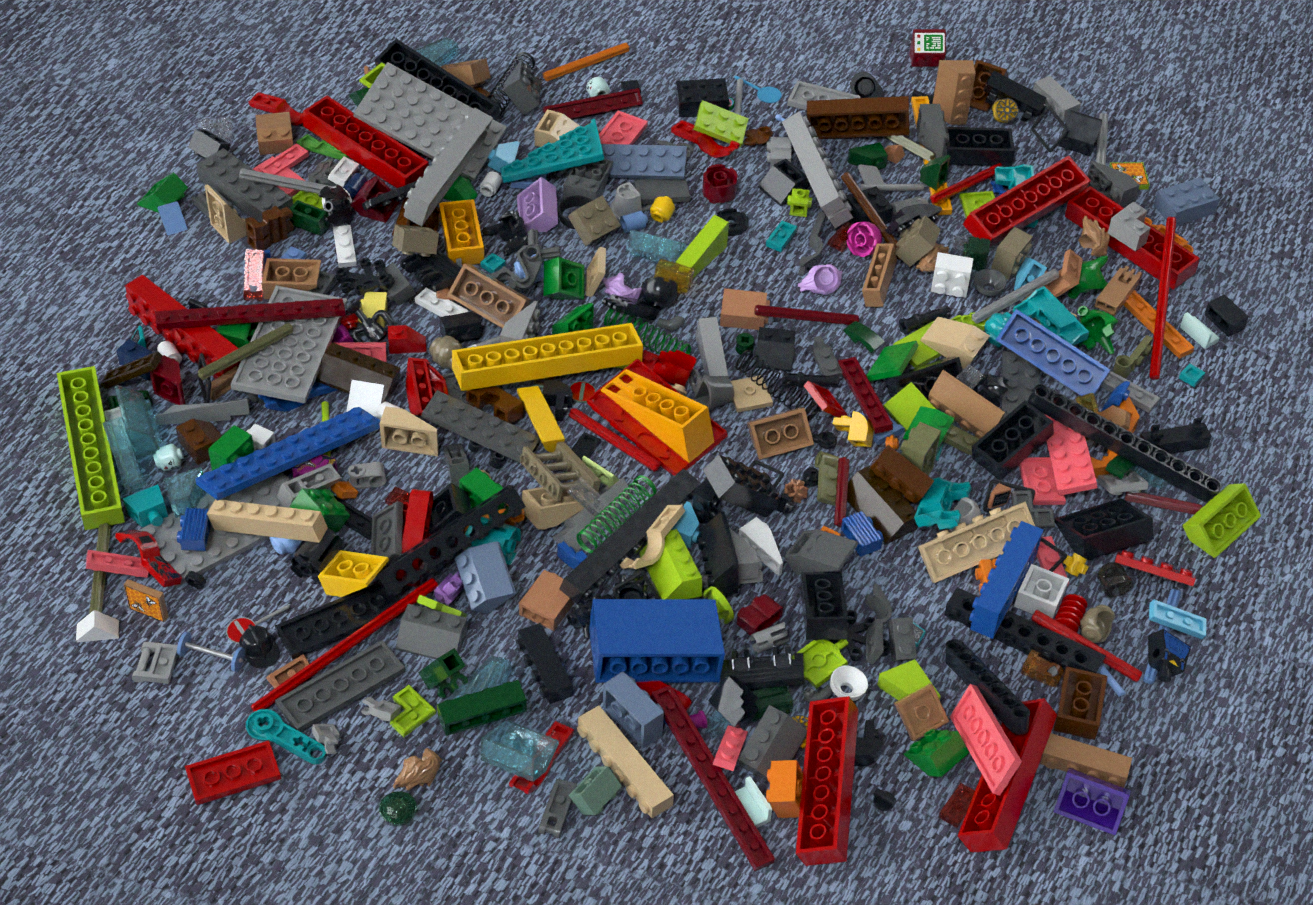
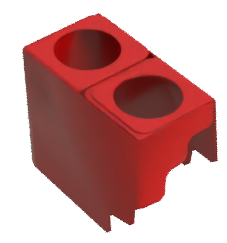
(674, 366)

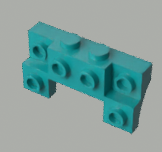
(1013, 176)
(1053, 316)
(937, 502)

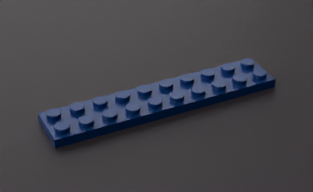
(287, 453)

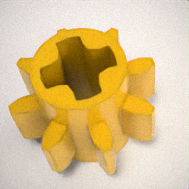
(1075, 564)

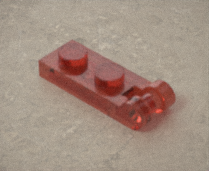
(253, 274)

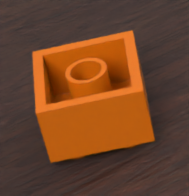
(785, 788)

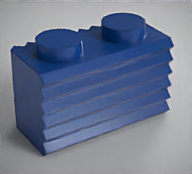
(861, 529)
(194, 530)

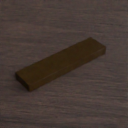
(131, 370)

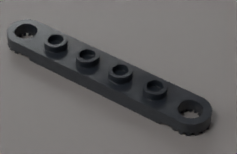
(387, 198)

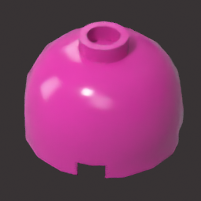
(864, 236)

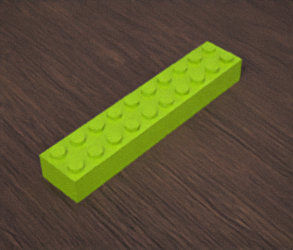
(90, 448)

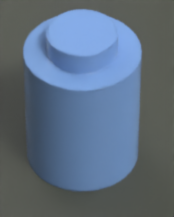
(633, 221)

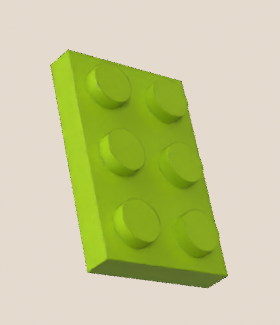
(720, 123)

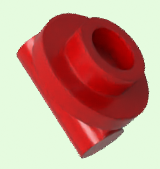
(349, 321)

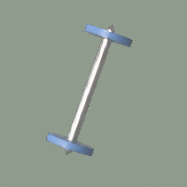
(185, 643)

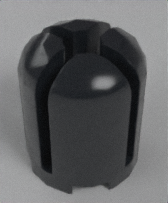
(312, 557)

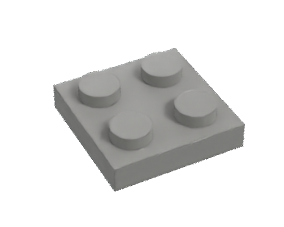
(1133, 483)

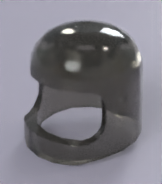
(1114, 579)

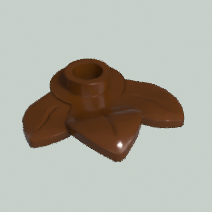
(758, 135)

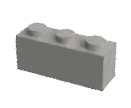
(1057, 97)

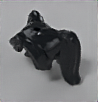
(510, 230)

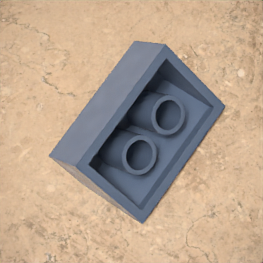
(485, 577)

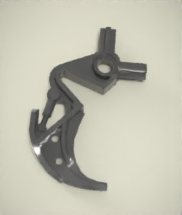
(529, 264)

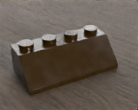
(343, 365)
(882, 503)

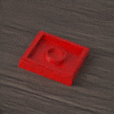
(825, 399)

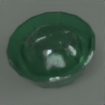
(398, 808)

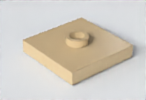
(595, 271)
(750, 395)

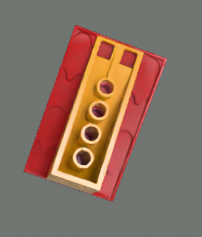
(657, 417)

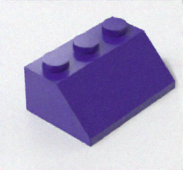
(1092, 801)

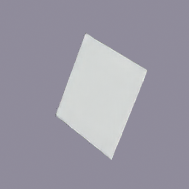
(365, 395)

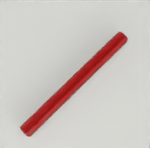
(964, 184)
(614, 439)
(1110, 660)

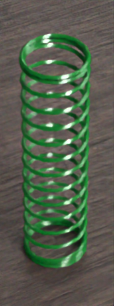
(610, 311)
(635, 482)

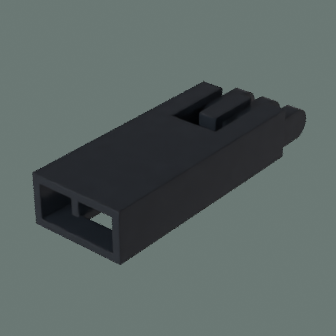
(631, 306)

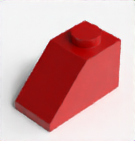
(405, 340)

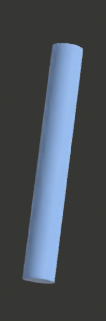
(1112, 682)

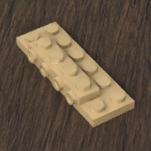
(972, 542)

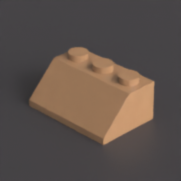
(780, 433)

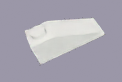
(761, 539)

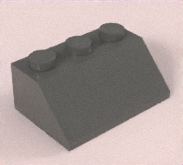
(430, 632)
(774, 739)

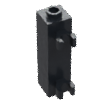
(1025, 98)
(1179, 438)

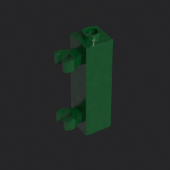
(441, 669)

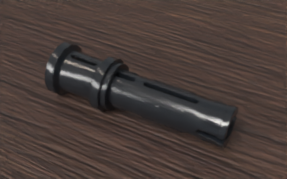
(919, 320)
(800, 379)

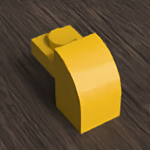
(858, 427)

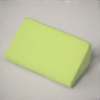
(605, 476)

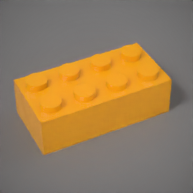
(461, 231)

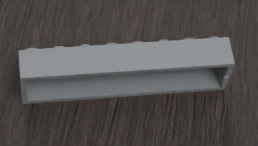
(447, 166)
(818, 169)

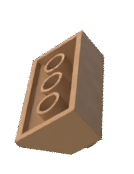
(954, 89)
(964, 405)

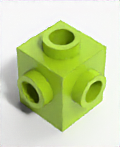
(801, 199)

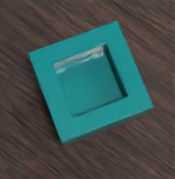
(492, 263)
(1192, 375)

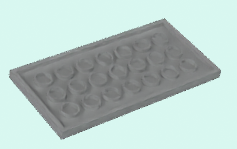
(420, 116)
(292, 363)
(220, 544)

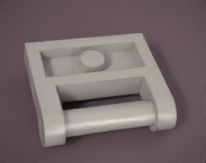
(161, 666)

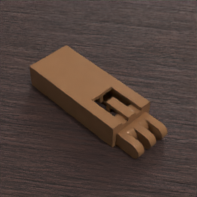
(1117, 290)

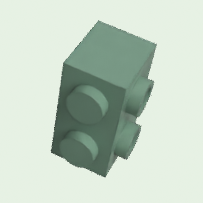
(595, 790)

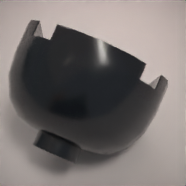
(659, 292)

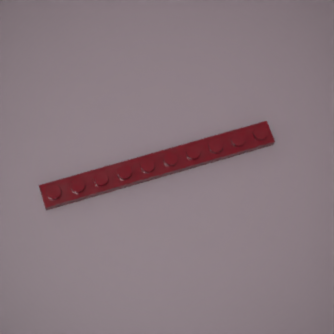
(249, 313)
(713, 779)

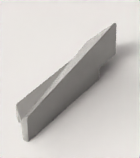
(205, 411)
(582, 518)

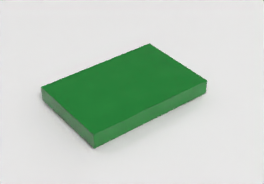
(892, 361)

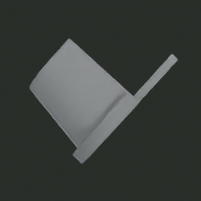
(627, 201)

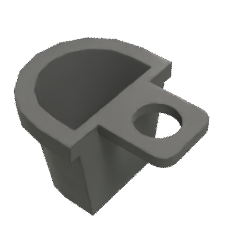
(711, 390)

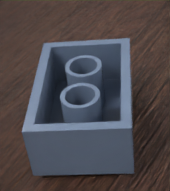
(1186, 201)
(633, 709)

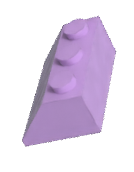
(538, 206)

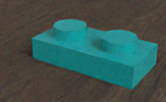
(781, 236)

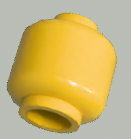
(662, 209)

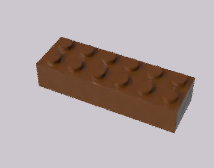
(859, 117)

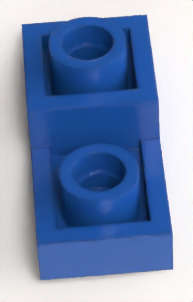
(1117, 395)
(569, 556)

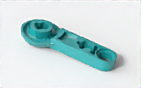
(283, 735)

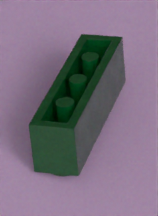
(482, 707)

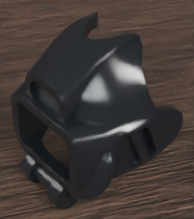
(992, 388)

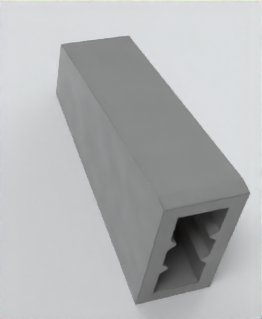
(711, 347)

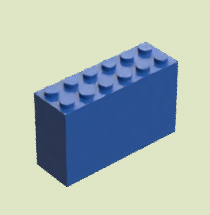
(656, 640)

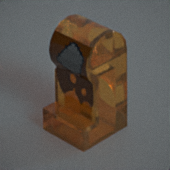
(1042, 670)

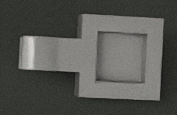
(384, 710)
(327, 735)

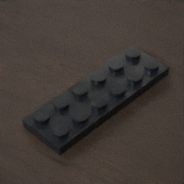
(333, 620)

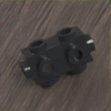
(581, 615)

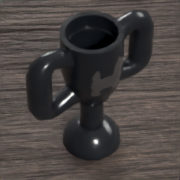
(370, 326)

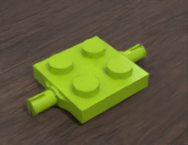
(822, 659)

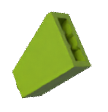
(903, 680)

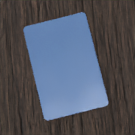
(172, 218)

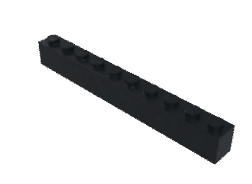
(626, 539)

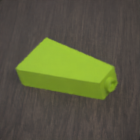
(706, 245)

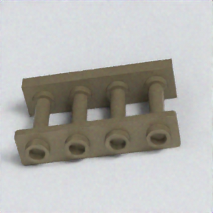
(566, 460)

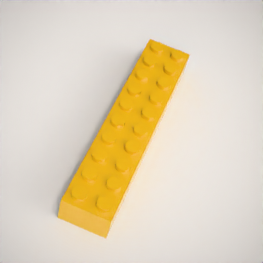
(546, 356)

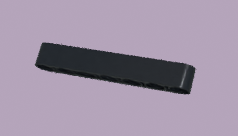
(995, 692)

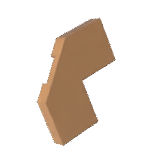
(1117, 416)

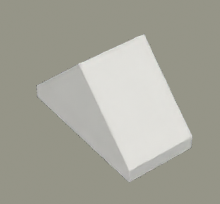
(97, 627)

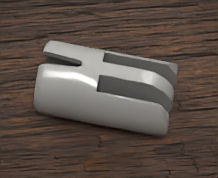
(765, 637)

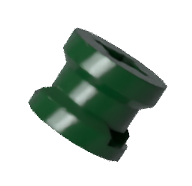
(744, 342)

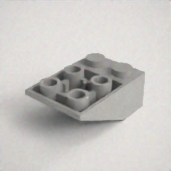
(522, 325)

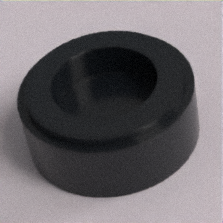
(195, 580)

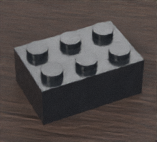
(692, 92)

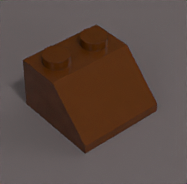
(197, 437)

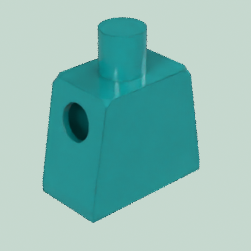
(146, 507)

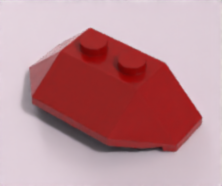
(422, 384)

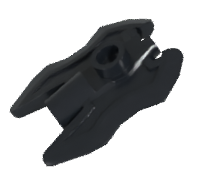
(337, 204)

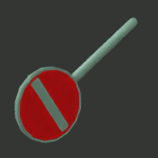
(580, 391)

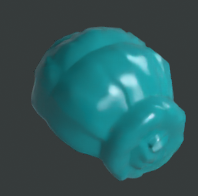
(994, 326)

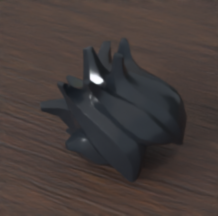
(633, 589)

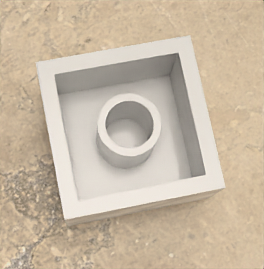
(952, 275)
(1041, 591)

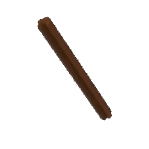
(868, 208)

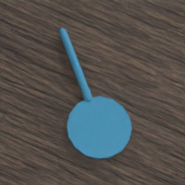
(765, 94)

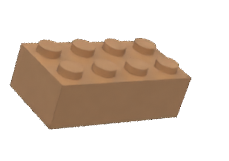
(487, 295)

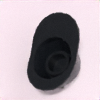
(865, 86)
(259, 647)

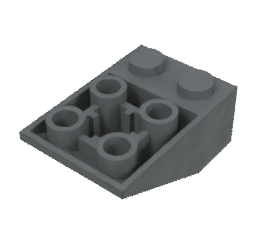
(523, 88)
(932, 129)
(588, 180)
(1113, 183)
(819, 552)

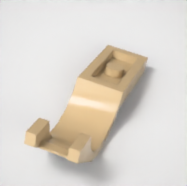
(656, 537)

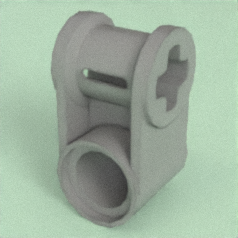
(368, 474)

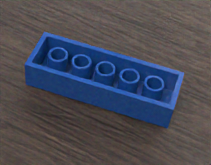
(1052, 354)
(1005, 579)

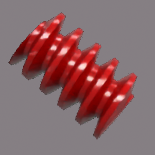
(1071, 611)

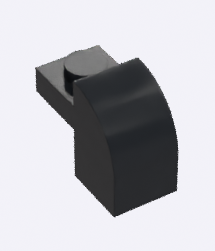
(558, 395)
(868, 748)

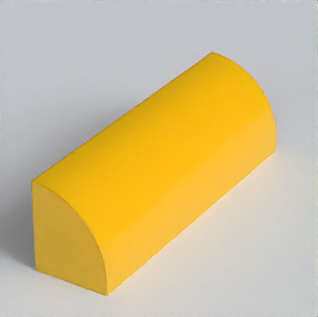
(541, 417)

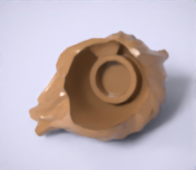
(1094, 237)
(928, 261)
(418, 771)

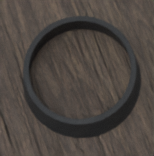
(568, 202)

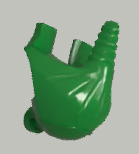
(1090, 277)
(1099, 326)

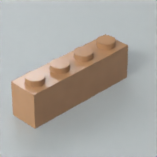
(879, 275)
(1097, 762)

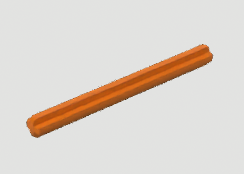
(586, 61)

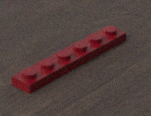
(598, 104)
(865, 395)

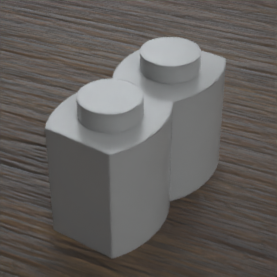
(779, 149)

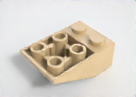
(551, 127)

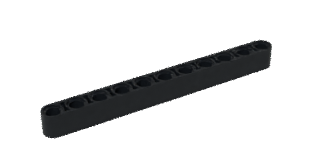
(1124, 443)

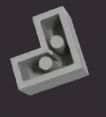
(1129, 226)

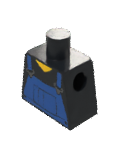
(1167, 654)

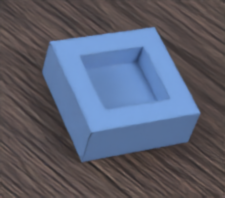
(294, 253)

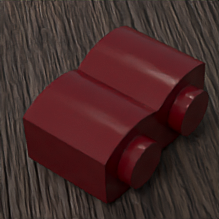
(759, 615)

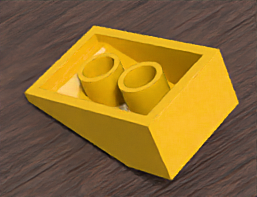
(350, 572)

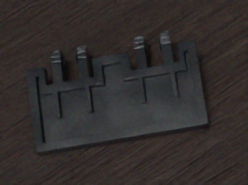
(432, 270)
(763, 671)

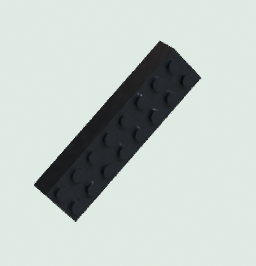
(424, 69)

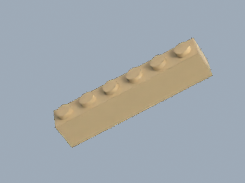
(267, 520)
(625, 762)

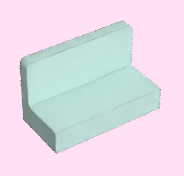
(1198, 331)
(754, 803)

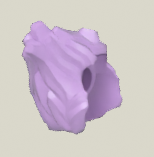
(822, 280)
(616, 286)

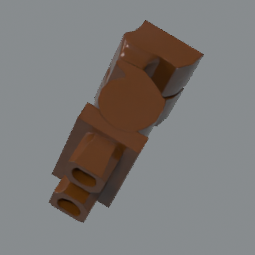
(272, 229)

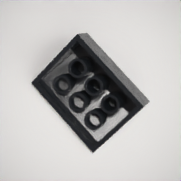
(1105, 528)

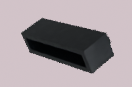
(544, 663)

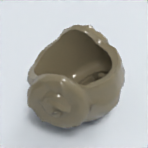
(442, 349)
(1097, 623)

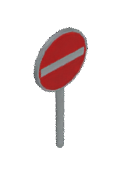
(239, 625)

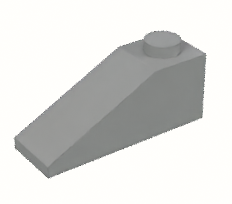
(318, 479)
(748, 561)

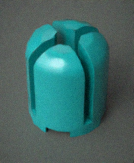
(505, 535)

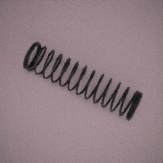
(502, 78)
(750, 353)

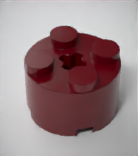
(719, 184)

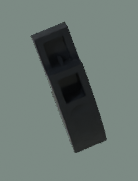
(906, 216)

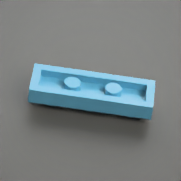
(1177, 619)

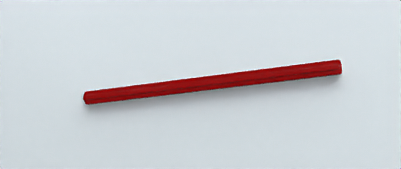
(1162, 298)
(344, 646)

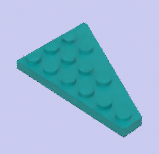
(572, 150)

